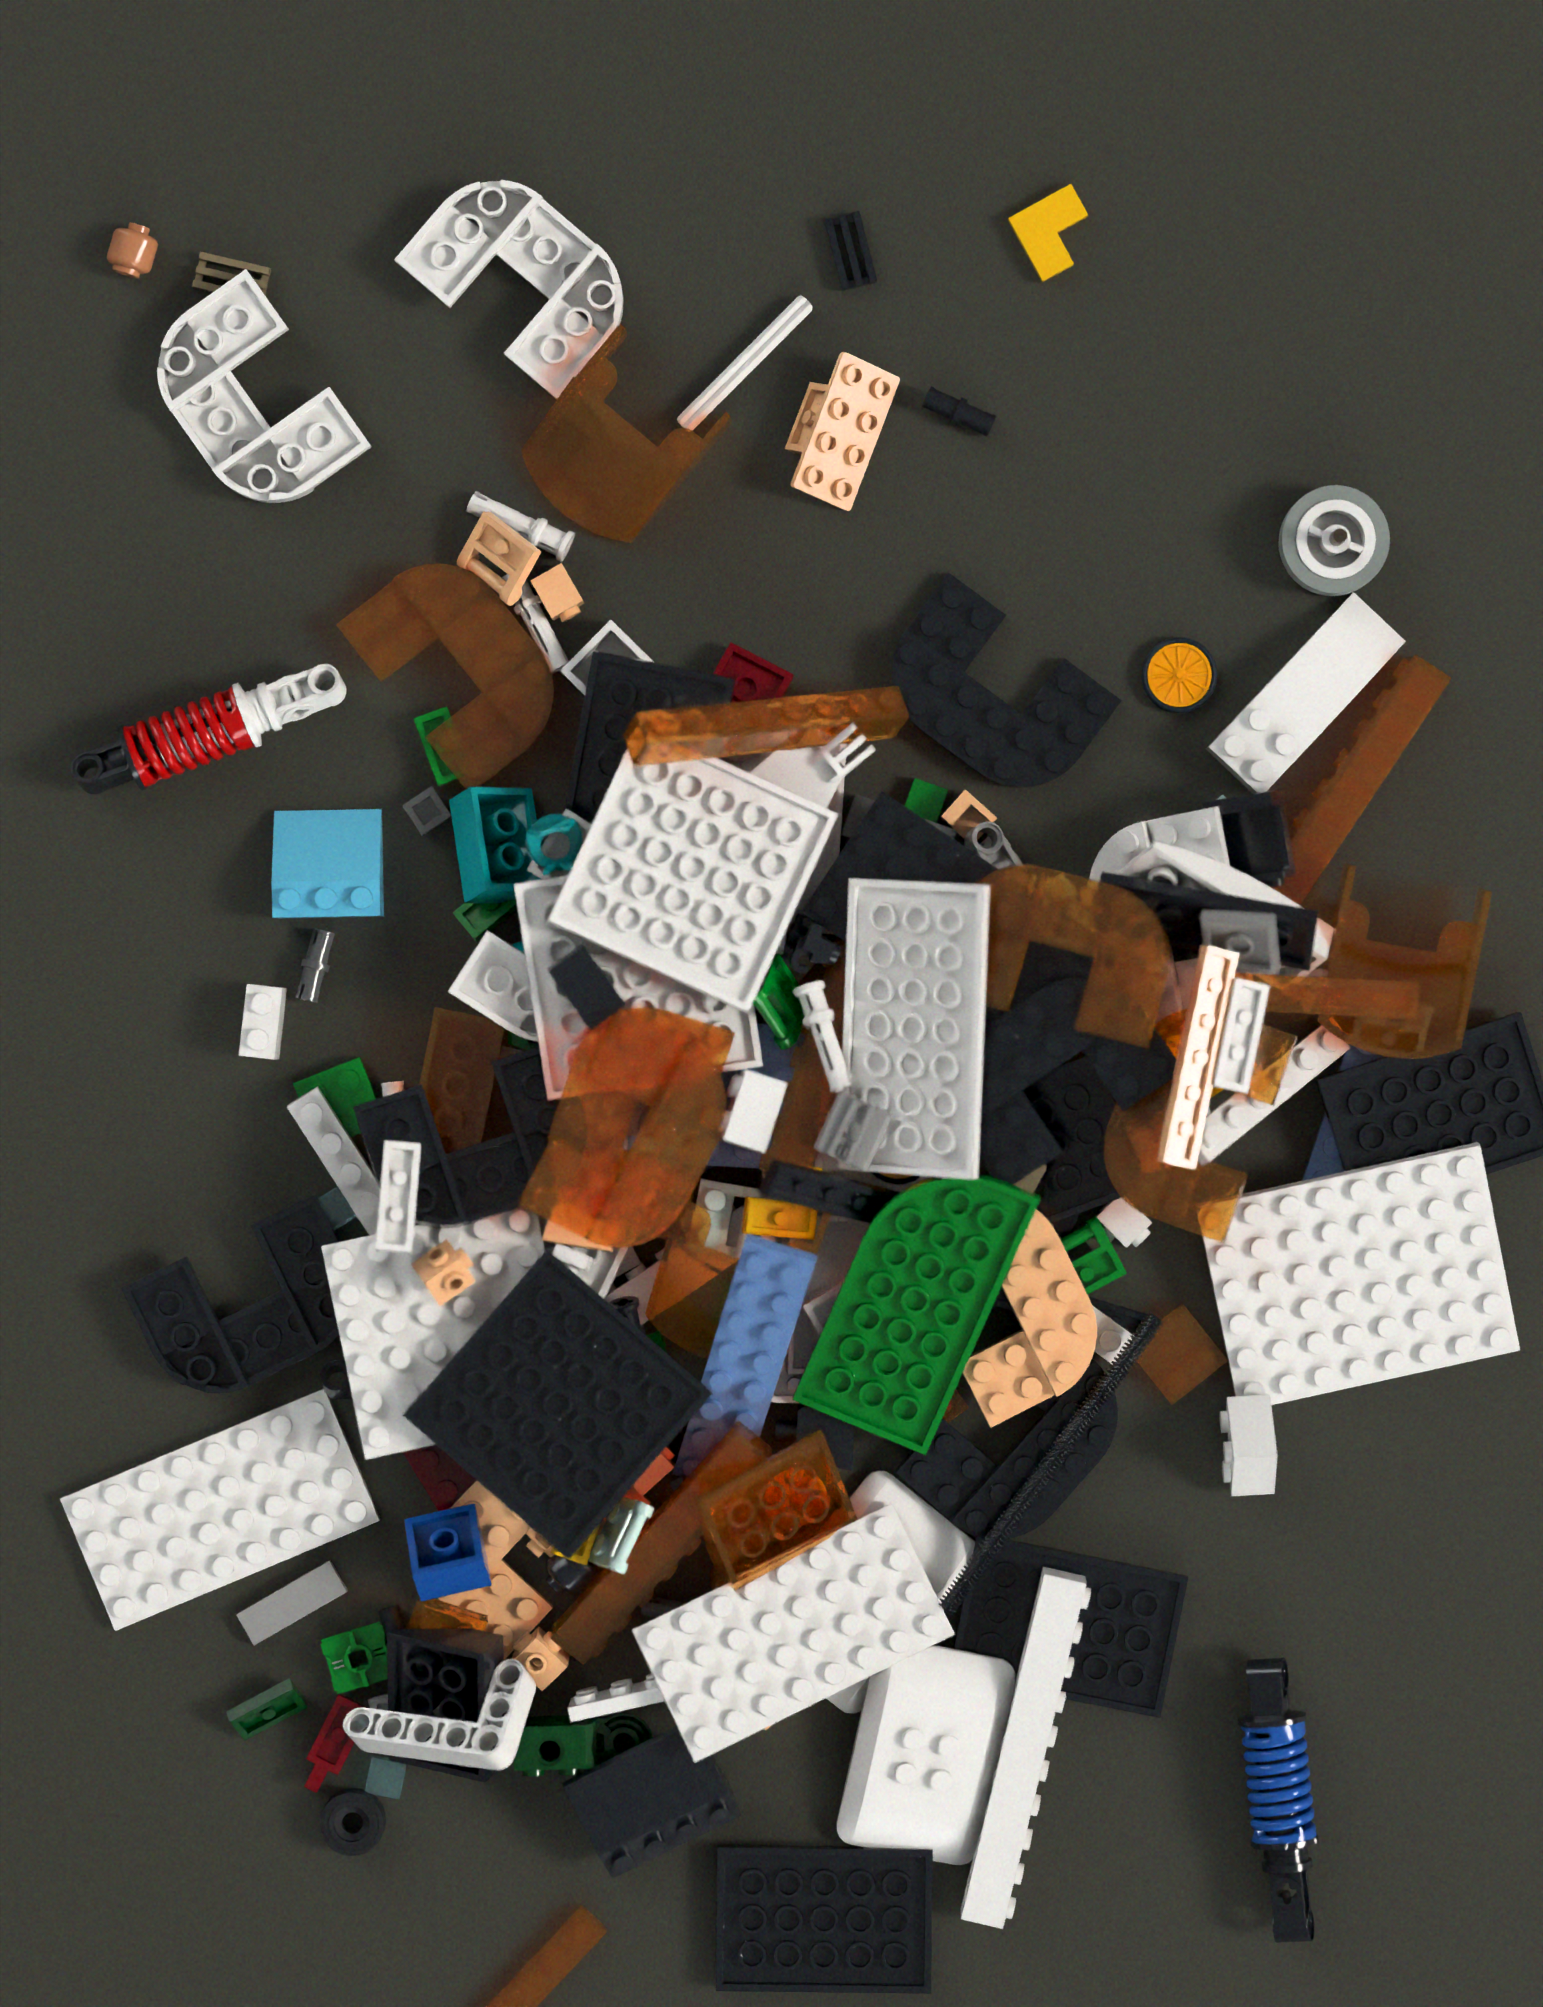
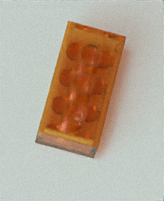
(460, 1075)

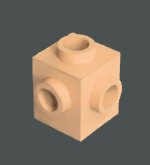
(444, 1271)
(540, 1656)

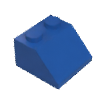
(447, 1552)

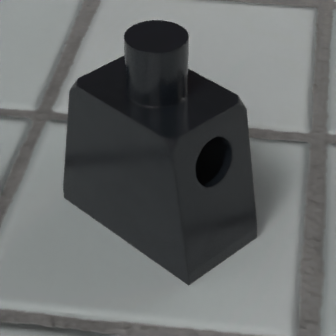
(837, 1433)

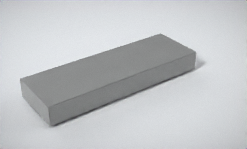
(292, 1602)

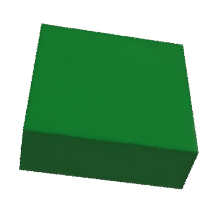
(926, 799)

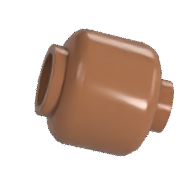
(132, 250)

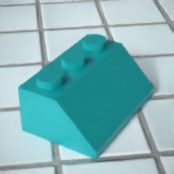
(492, 841)

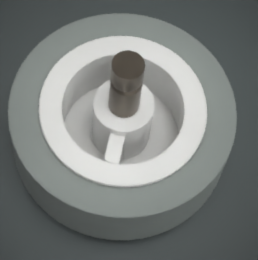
(1334, 540)

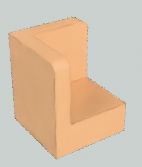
(966, 814)

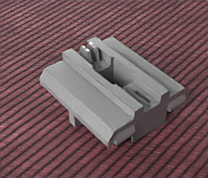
(832, 1139)

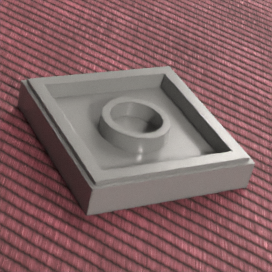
(1244, 933)

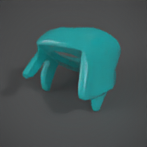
(550, 824)

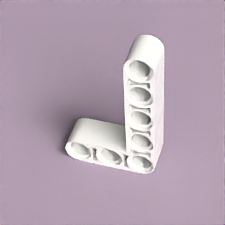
(448, 1733)

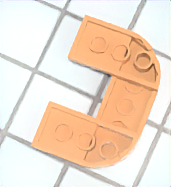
(1055, 1332)
(510, 1601)

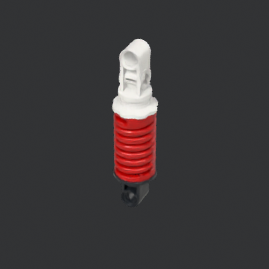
(206, 733)

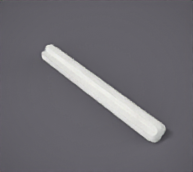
(744, 363)

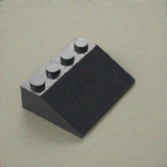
(442, 1677)
(650, 1801)

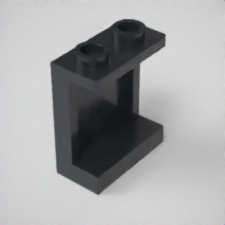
(1257, 835)

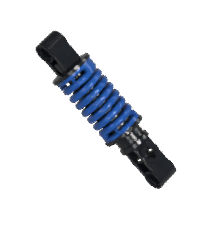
(1282, 1796)

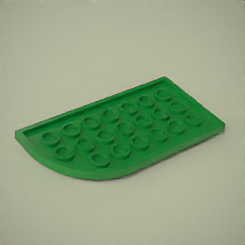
(915, 1306)

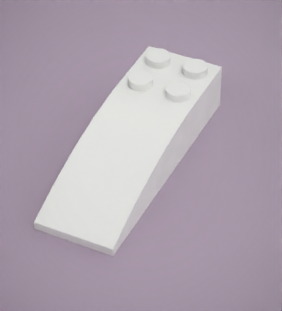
(1305, 695)
(1192, 870)

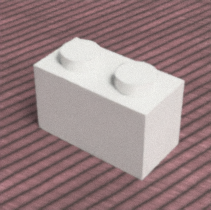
(262, 1021)

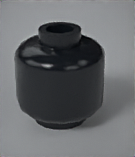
(569, 1575)

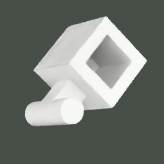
(1122, 1222)

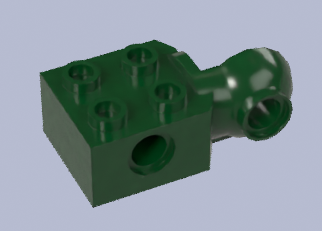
(581, 1742)

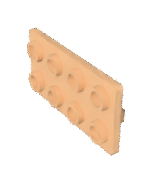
(840, 429)

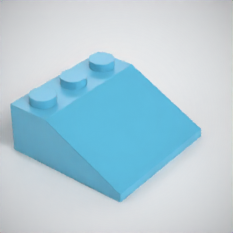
(327, 864)

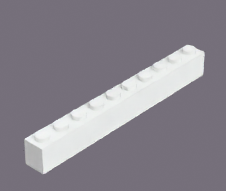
(1023, 1747)

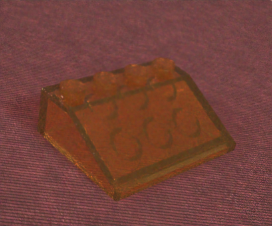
(774, 1511)

